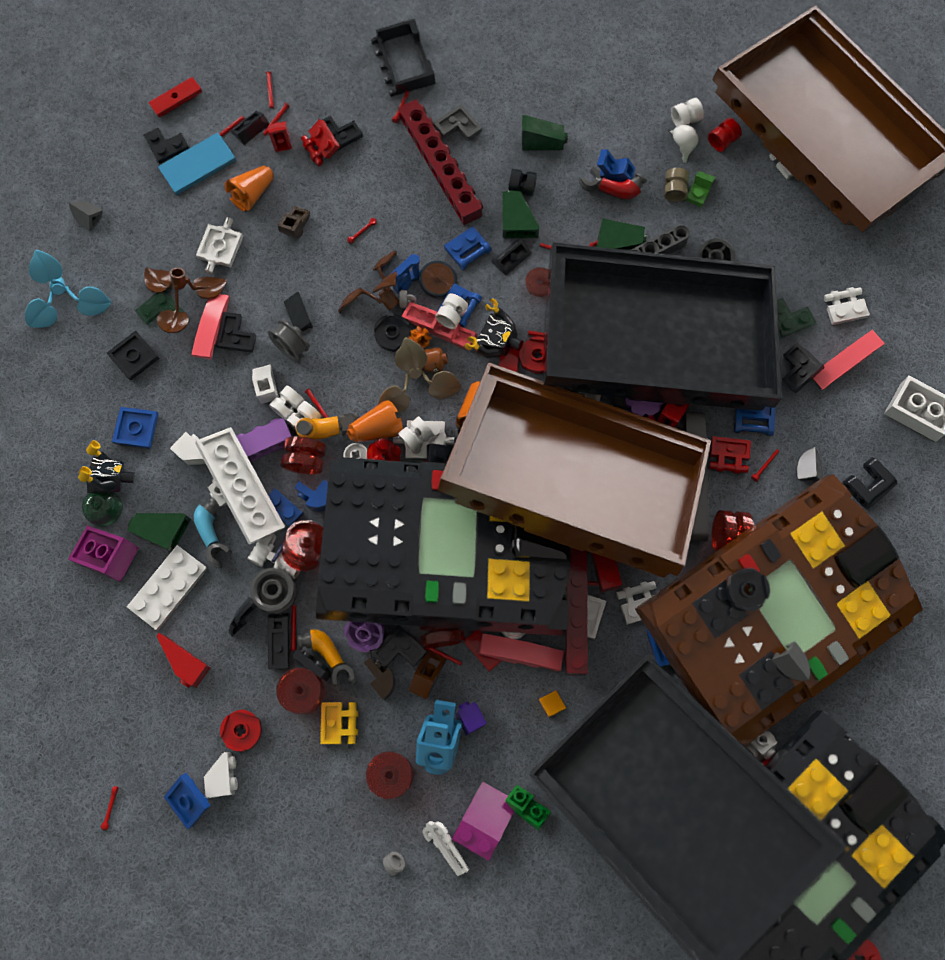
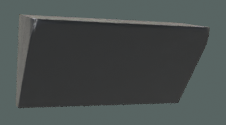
(250, 127)
(511, 256)
(297, 312)

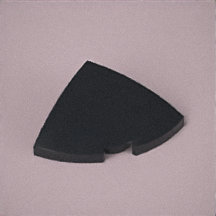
(238, 619)

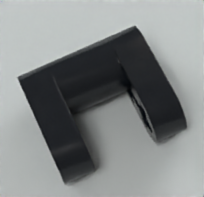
(882, 484)

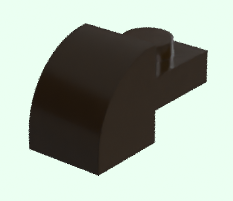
(293, 223)
(384, 682)

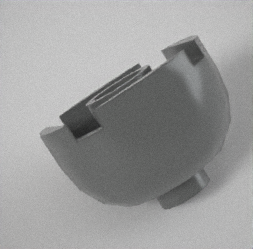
(717, 249)

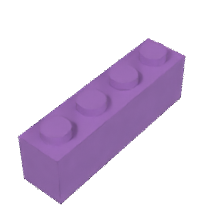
(264, 439)

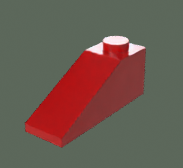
(606, 573)
(183, 663)

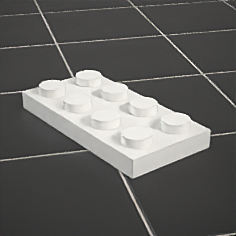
(167, 587)

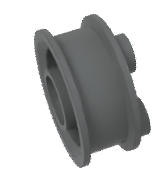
(288, 340)
(264, 582)

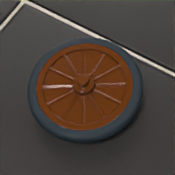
(437, 278)

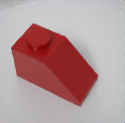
(280, 136)

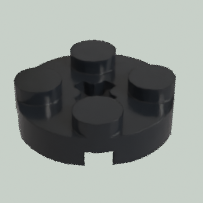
(388, 323)
(735, 589)

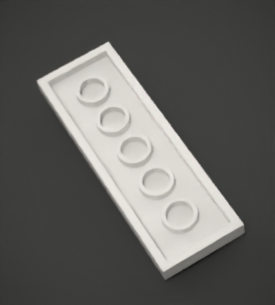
(239, 485)

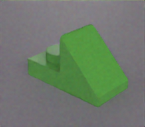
(700, 188)

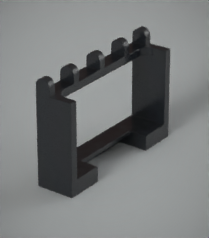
(413, 83)

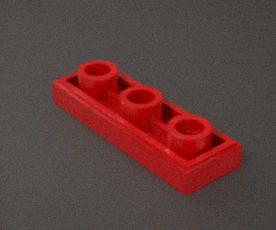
(175, 97)

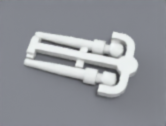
(431, 832)

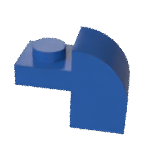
(615, 170)
(316, 498)

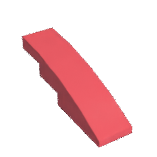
(425, 318)
(209, 327)
(848, 359)
(521, 652)

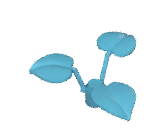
(46, 268)

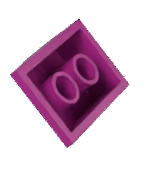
(104, 553)
(484, 821)

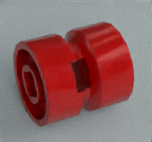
(724, 134)

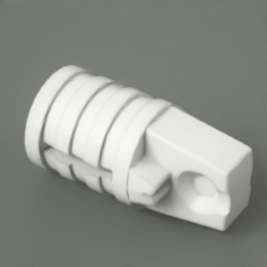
(261, 550)
(281, 564)

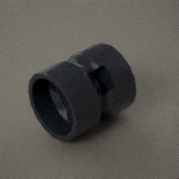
(528, 179)

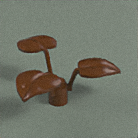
(159, 280)
(386, 295)

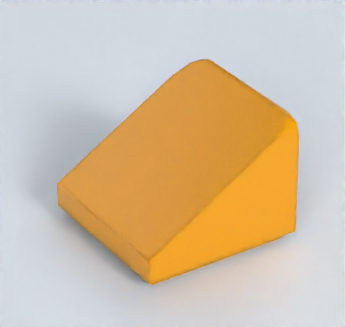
(552, 704)

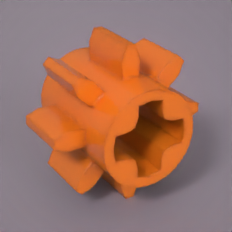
(420, 336)

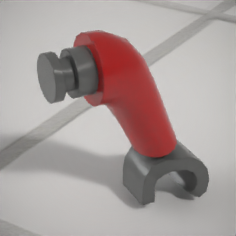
(624, 190)

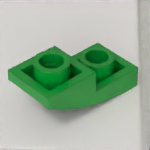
(527, 808)

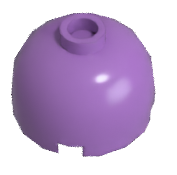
(364, 635)

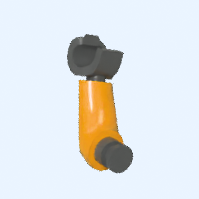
(325, 427)
(324, 645)

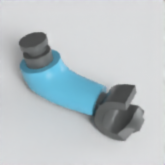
(204, 521)

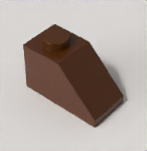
(427, 674)

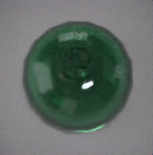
(102, 508)

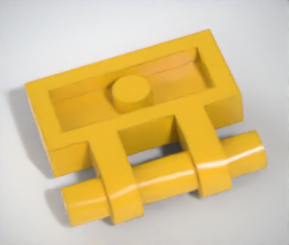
(331, 722)

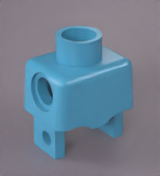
(435, 750)

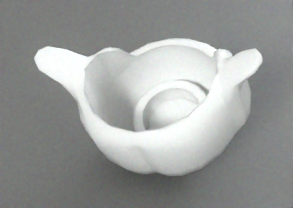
(686, 138)

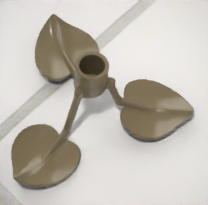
(412, 358)

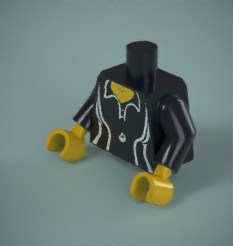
(497, 335)
(104, 473)

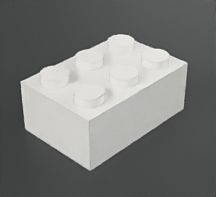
(919, 408)

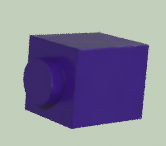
(471, 717)

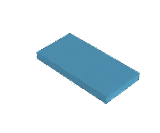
(197, 163)

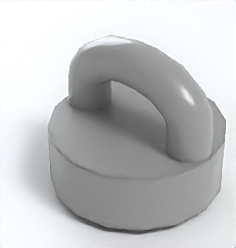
(404, 296)
(394, 863)

